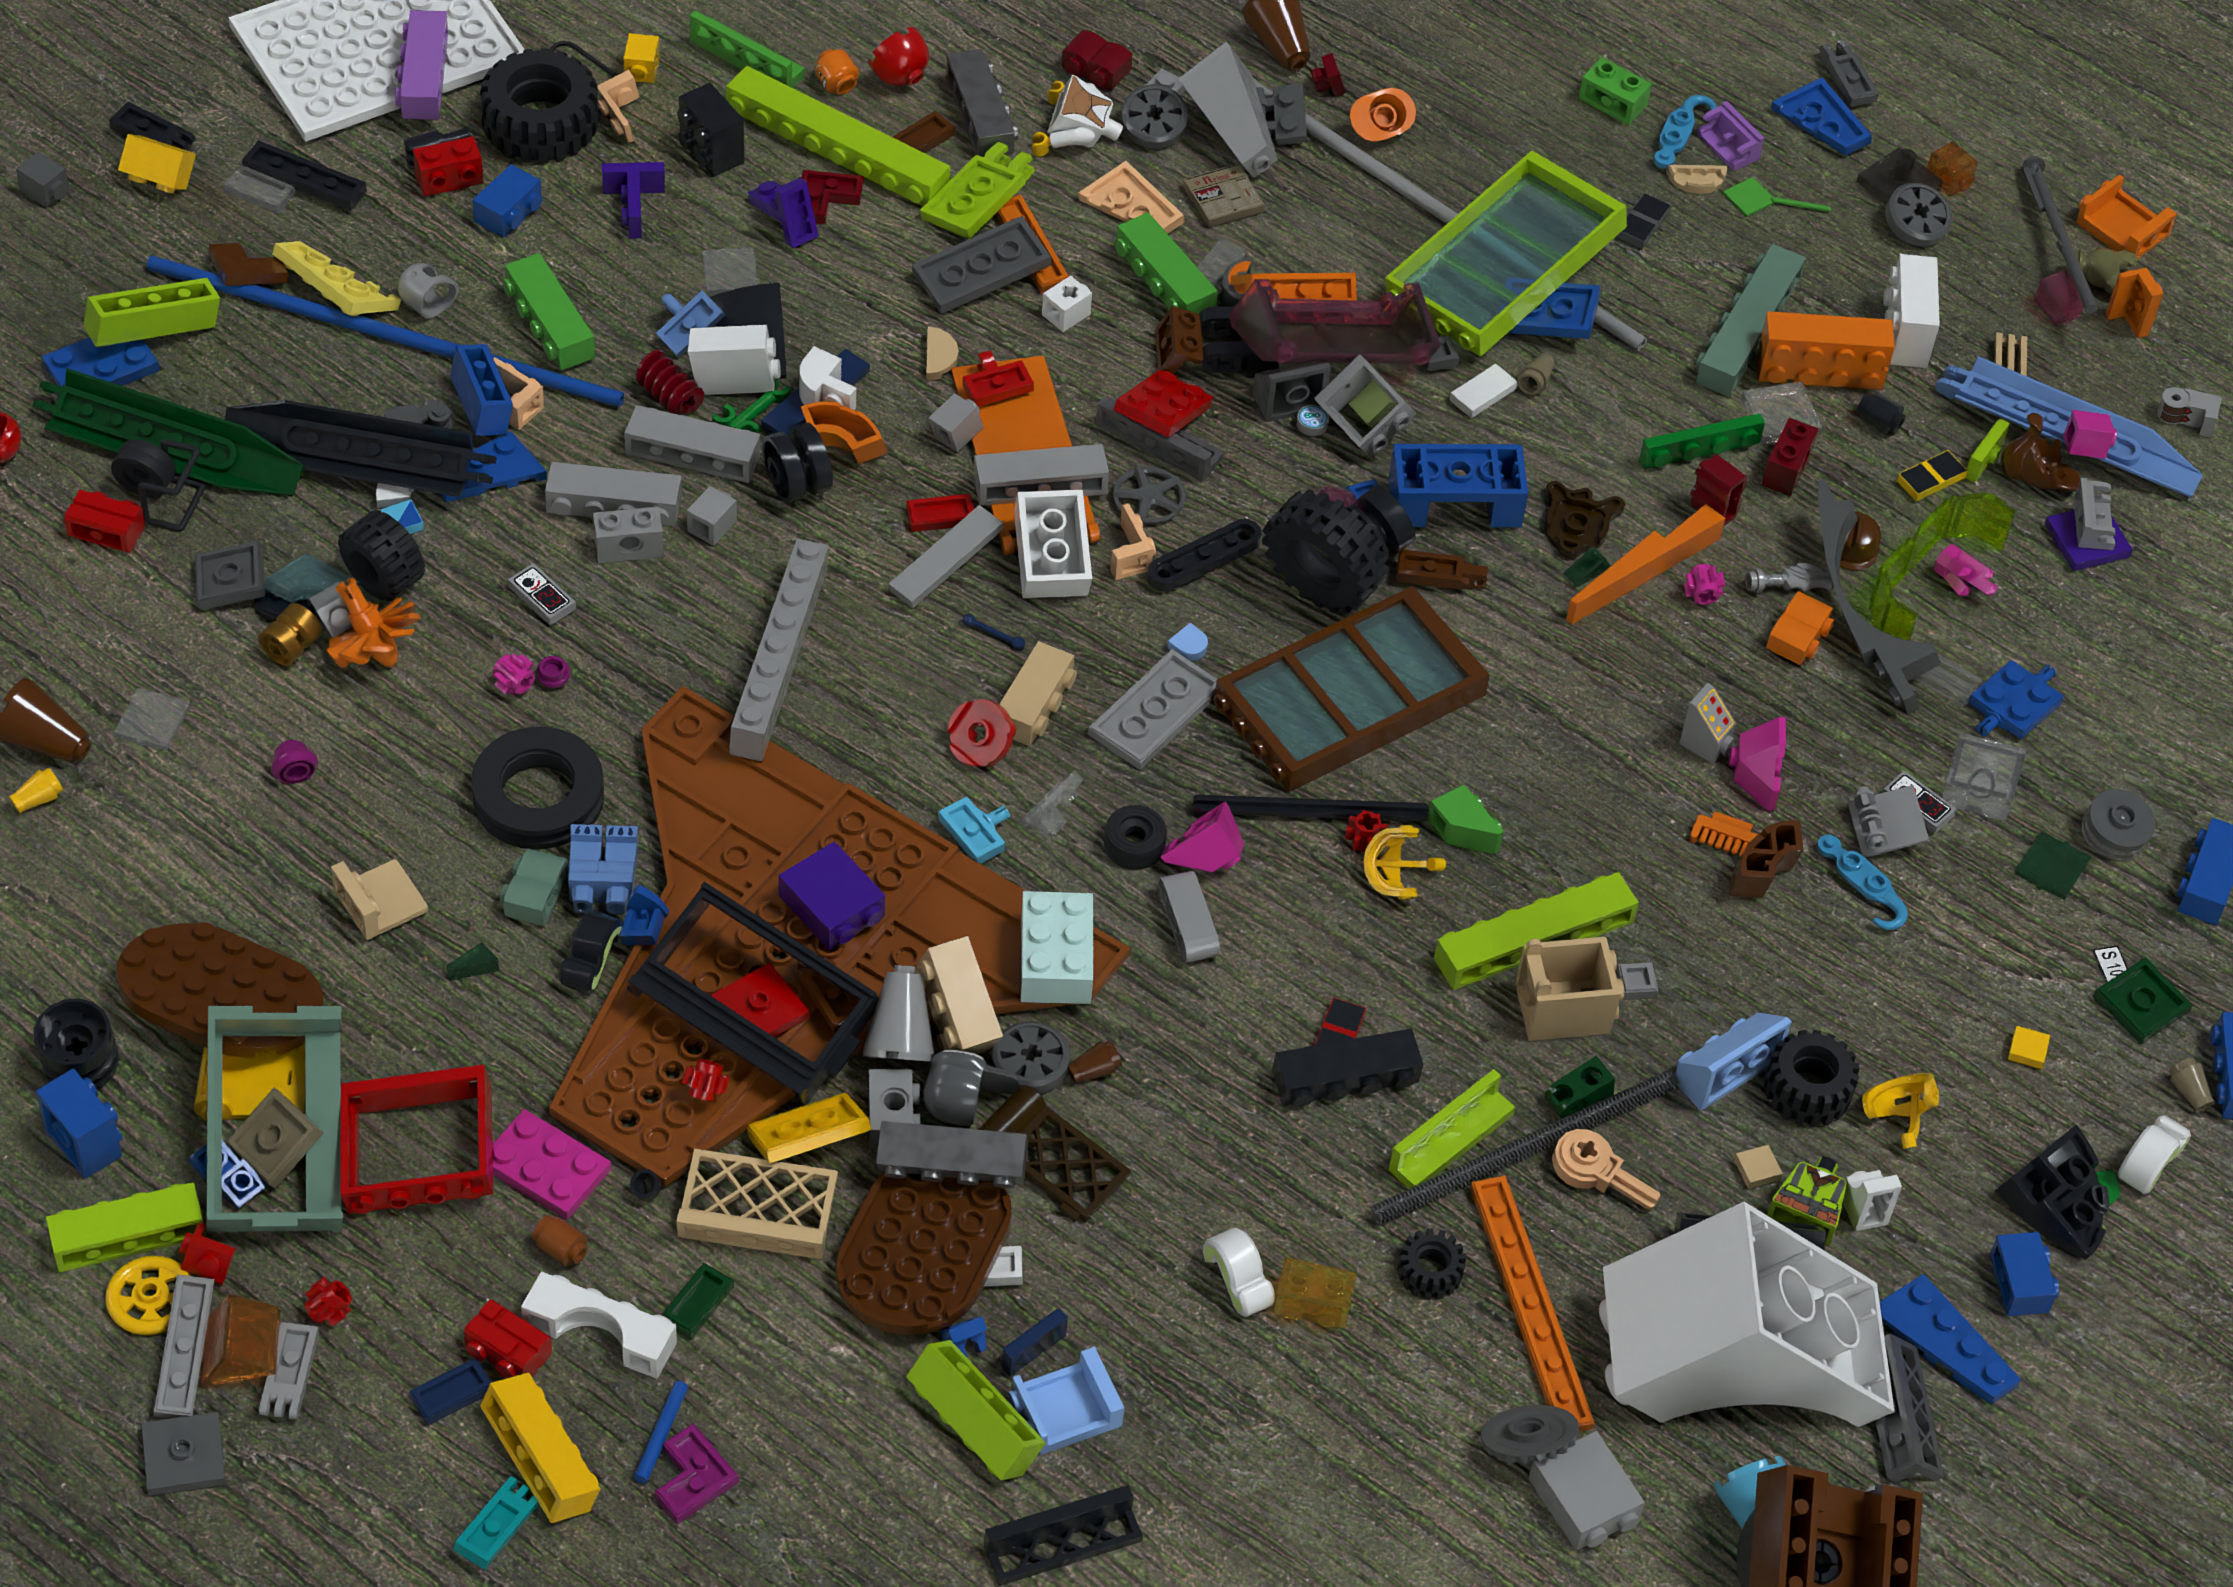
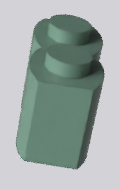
(534, 887)

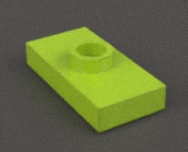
(1988, 450)

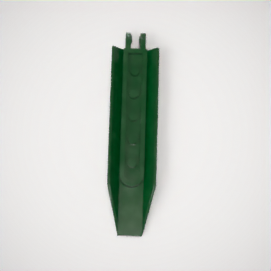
(114, 414)

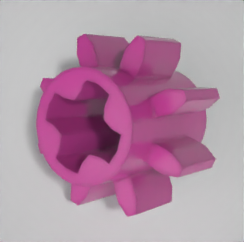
(1704, 584)
(513, 674)

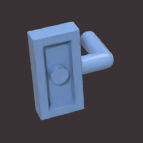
(698, 313)

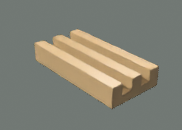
(2011, 343)

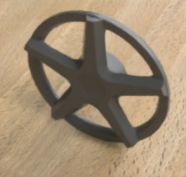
(1149, 495)

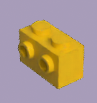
(156, 162)

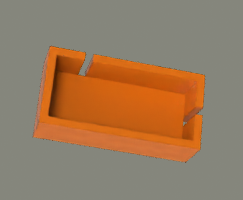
(1825, 350)

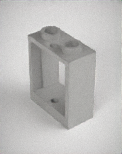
(1346, 387)

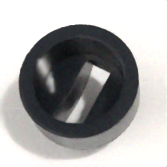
(638, 1184)

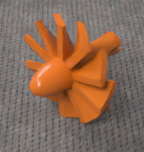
(372, 630)

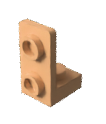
(615, 94)
(526, 393)
(1132, 558)

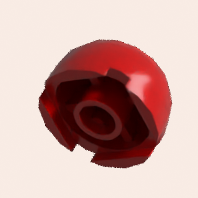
(901, 58)

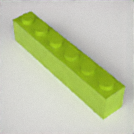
(1498, 943)

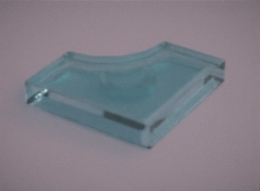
(304, 579)

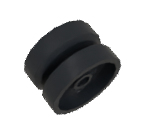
(797, 462)

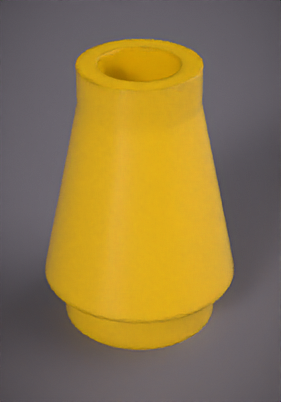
(37, 790)

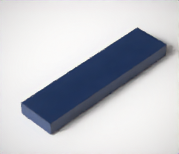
(789, 411)

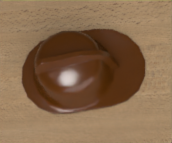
(1862, 544)

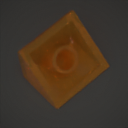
(240, 1341)

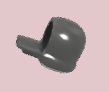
(956, 1084)

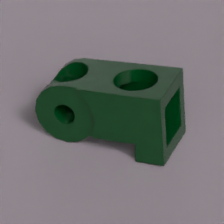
(1580, 1088)

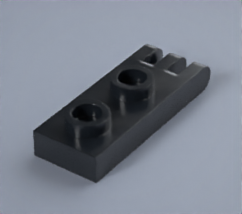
(137, 121)

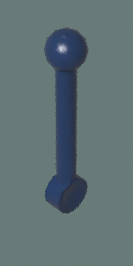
(1018, 643)

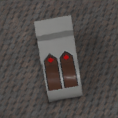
(2190, 409)

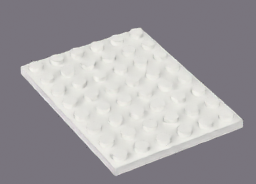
(342, 57)

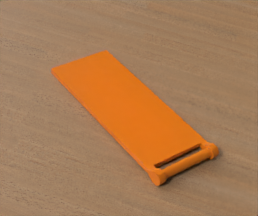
(1021, 424)

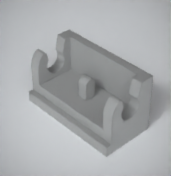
(2093, 515)

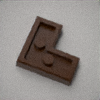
(238, 269)

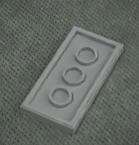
(1154, 709)

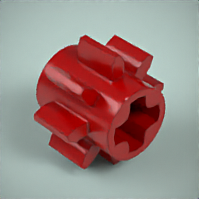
(1363, 829)
(705, 1080)
(328, 1301)

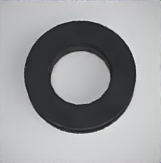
(528, 749)

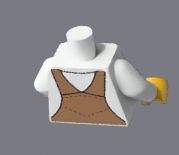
(1078, 117)

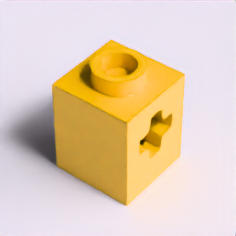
(642, 57)

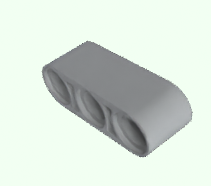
(1189, 916)

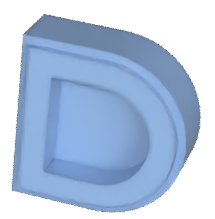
(1189, 643)

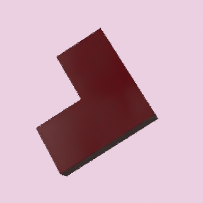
(832, 188)

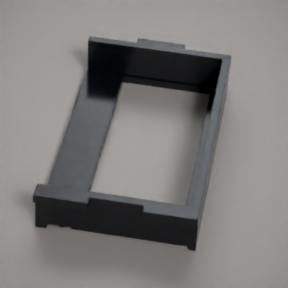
(733, 1029)

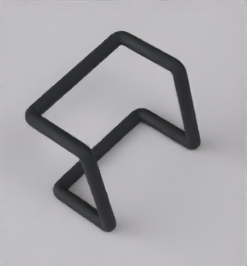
(181, 480)

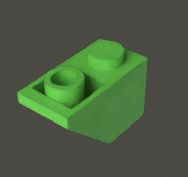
(1465, 822)

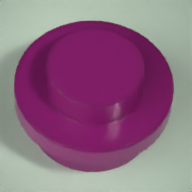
(553, 672)

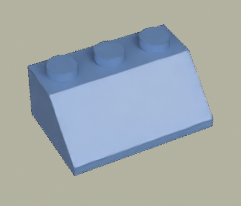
(1730, 1058)

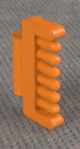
(1724, 828)

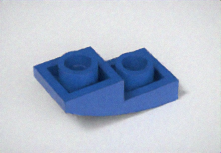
(239, 1179)

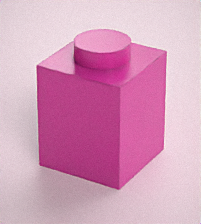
(2089, 434)

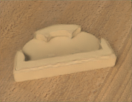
(1697, 178)
(941, 353)

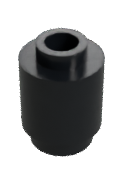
(1881, 412)

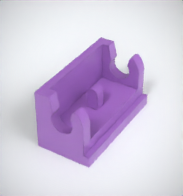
(1731, 136)

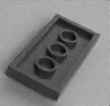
(981, 264)

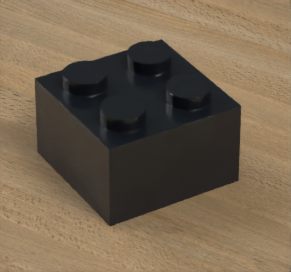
(711, 129)

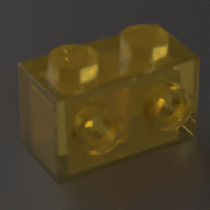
(1315, 1293)

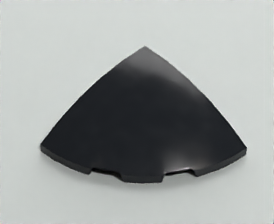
(755, 306)
(2061, 1194)

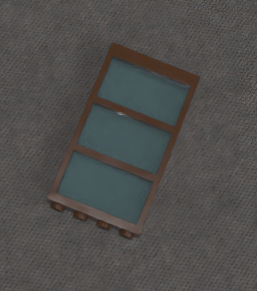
(1350, 688)

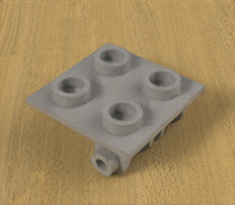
(1887, 820)

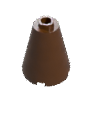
(1280, 29)
(41, 724)

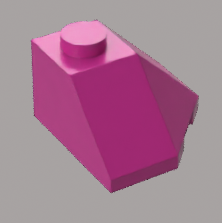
(1759, 761)
(1208, 843)

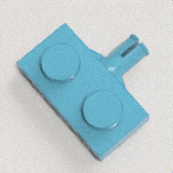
(974, 829)

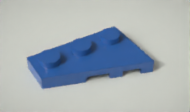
(1823, 115)
(512, 465)

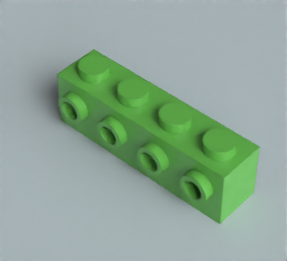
(1163, 265)
(549, 312)

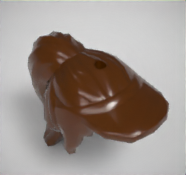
(2037, 462)

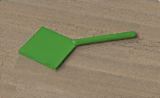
(1753, 197)

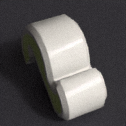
(2152, 1152)
(1240, 1270)

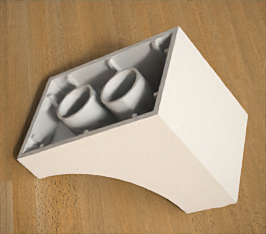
(1744, 1319)

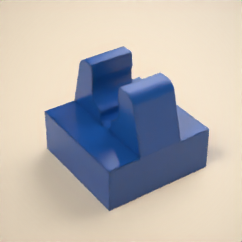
(970, 1329)

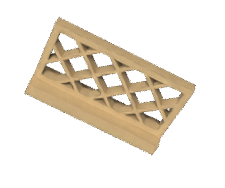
(744, 1229)

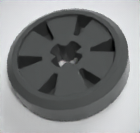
(1162, 102)
(1913, 228)
(1034, 1038)

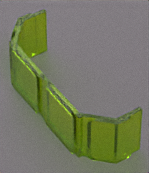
(1965, 516)

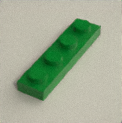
(1701, 441)

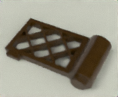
(1024, 1114)

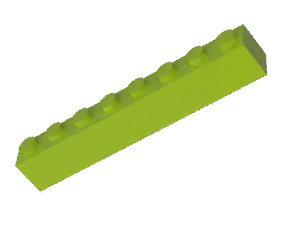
(836, 136)

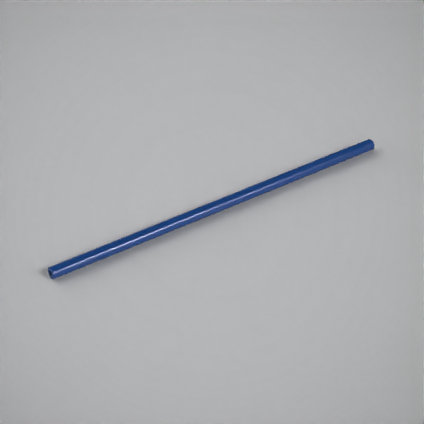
(378, 329)

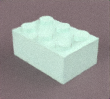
(1056, 947)

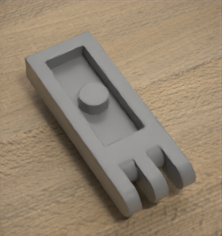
(294, 1362)

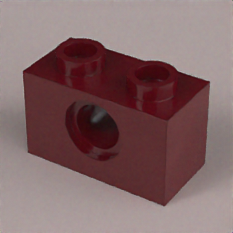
(1790, 456)

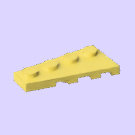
(334, 281)

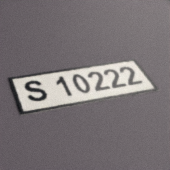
(2110, 961)

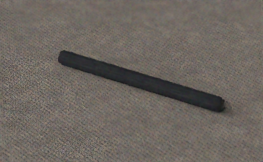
(1312, 807)

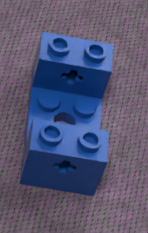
(1493, 476)

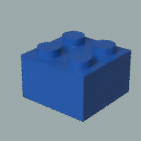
(80, 1122)

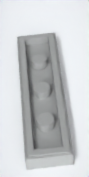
(945, 556)
(184, 1347)

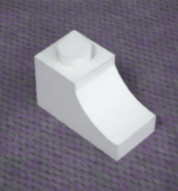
(1870, 1199)

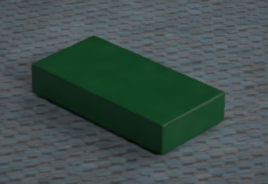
(698, 1300)

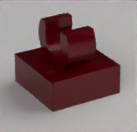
(1328, 76)

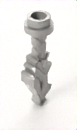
(1802, 576)

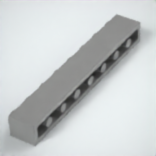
(778, 650)

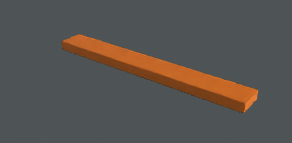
(1530, 1299)

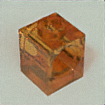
(1953, 167)

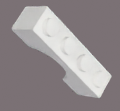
(558, 1306)

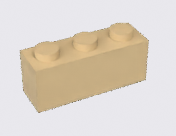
(1038, 690)

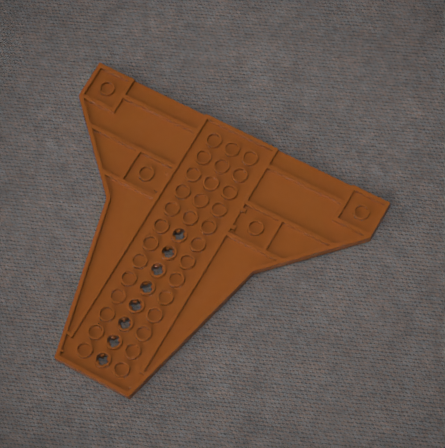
(738, 830)

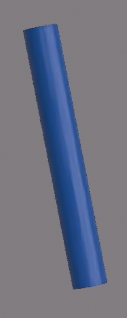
(660, 1432)

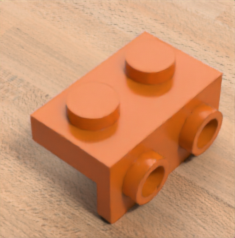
(2136, 299)

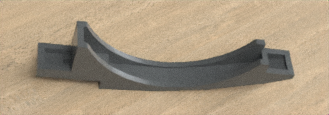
(1891, 656)

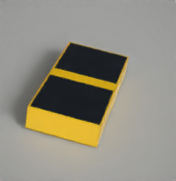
(1932, 475)

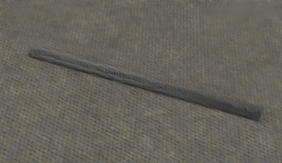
(1523, 1146)

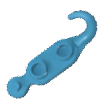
(1678, 130)
(1865, 879)

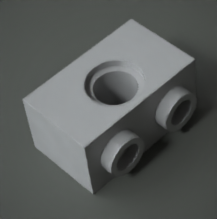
(628, 534)
(891, 1090)

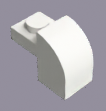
(822, 380)

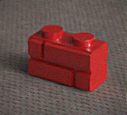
(104, 520)
(506, 1341)

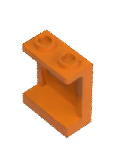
(2122, 220)

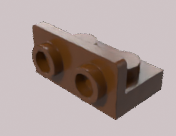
(1178, 339)

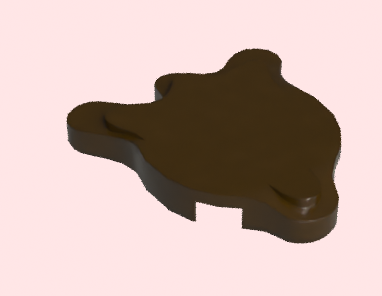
(1576, 520)

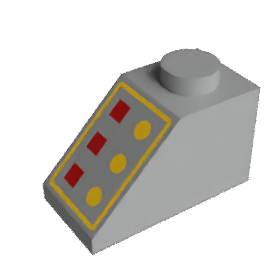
(1708, 725)

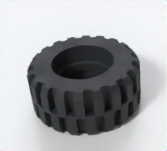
(542, 132)

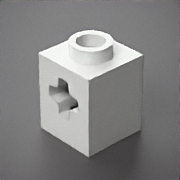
(1067, 303)

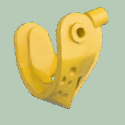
(1391, 862)
(1880, 1101)

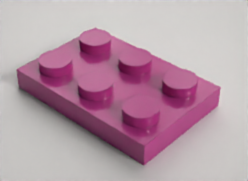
(547, 1164)

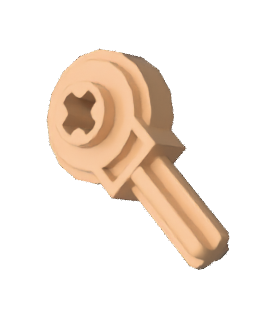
(1588, 1162)

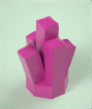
(1958, 566)

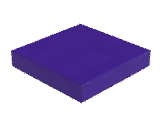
(2064, 532)

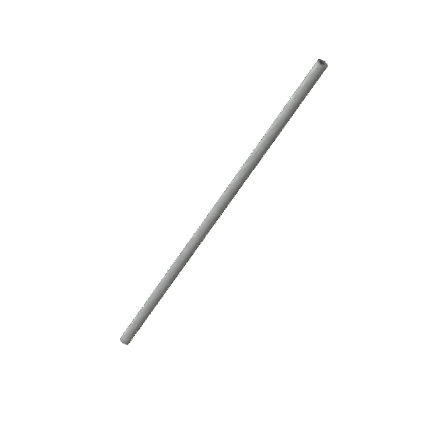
(1434, 206)

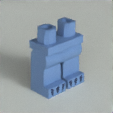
(598, 880)

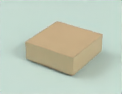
(1758, 1166)

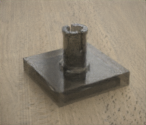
(1896, 170)

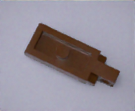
(1439, 570)
(830, 1000)

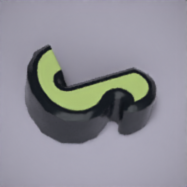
(589, 951)

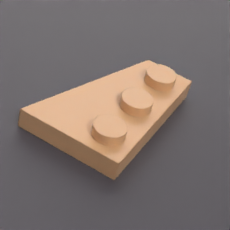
(1128, 195)

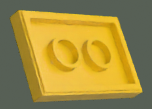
(808, 1127)

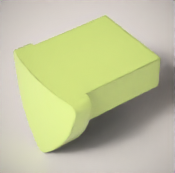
(1372, 404)

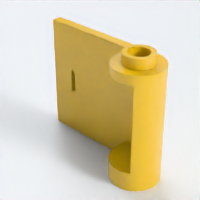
(251, 1079)

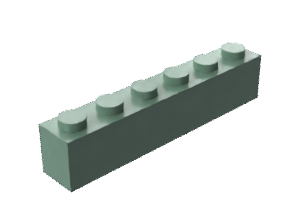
(1741, 330)

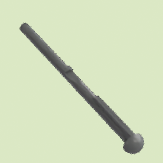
(2033, 171)

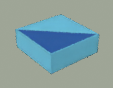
(406, 515)

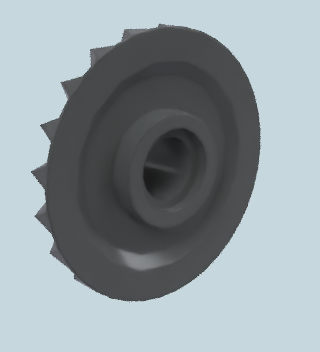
(1530, 1433)

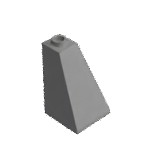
(1231, 103)

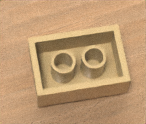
(958, 998)

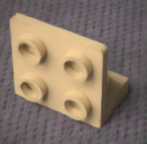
(378, 897)

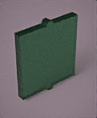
(2052, 865)

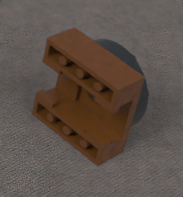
(1828, 1533)

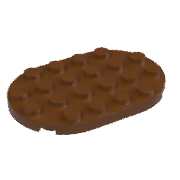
(185, 967)
(921, 1251)

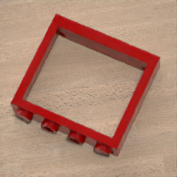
(408, 1092)

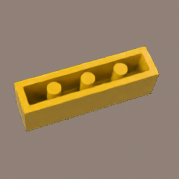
(540, 1447)

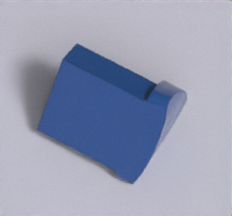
(643, 918)

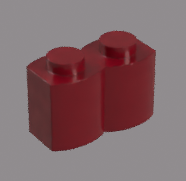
(1097, 59)
(1719, 487)

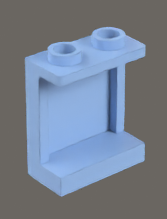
(1069, 1402)

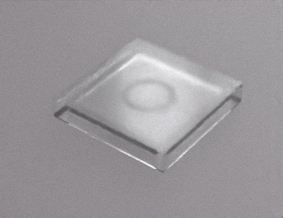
(1777, 405)

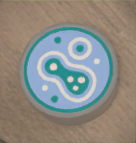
(1312, 420)

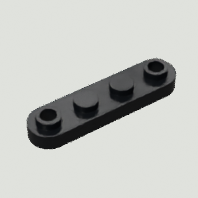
(1204, 555)

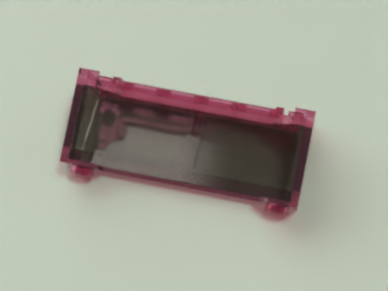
(1336, 330)

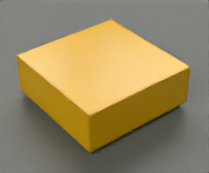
(2029, 1047)

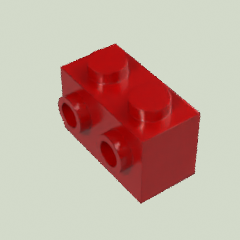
(448, 166)

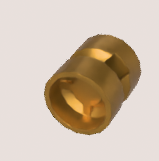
(290, 634)

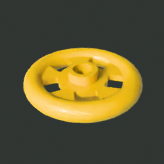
(131, 1273)

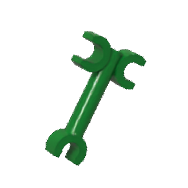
(744, 419)

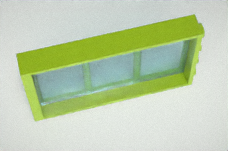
(1509, 251)

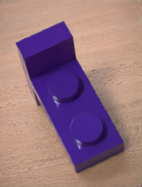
(630, 181)
(790, 206)

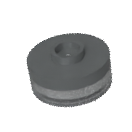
(2118, 824)

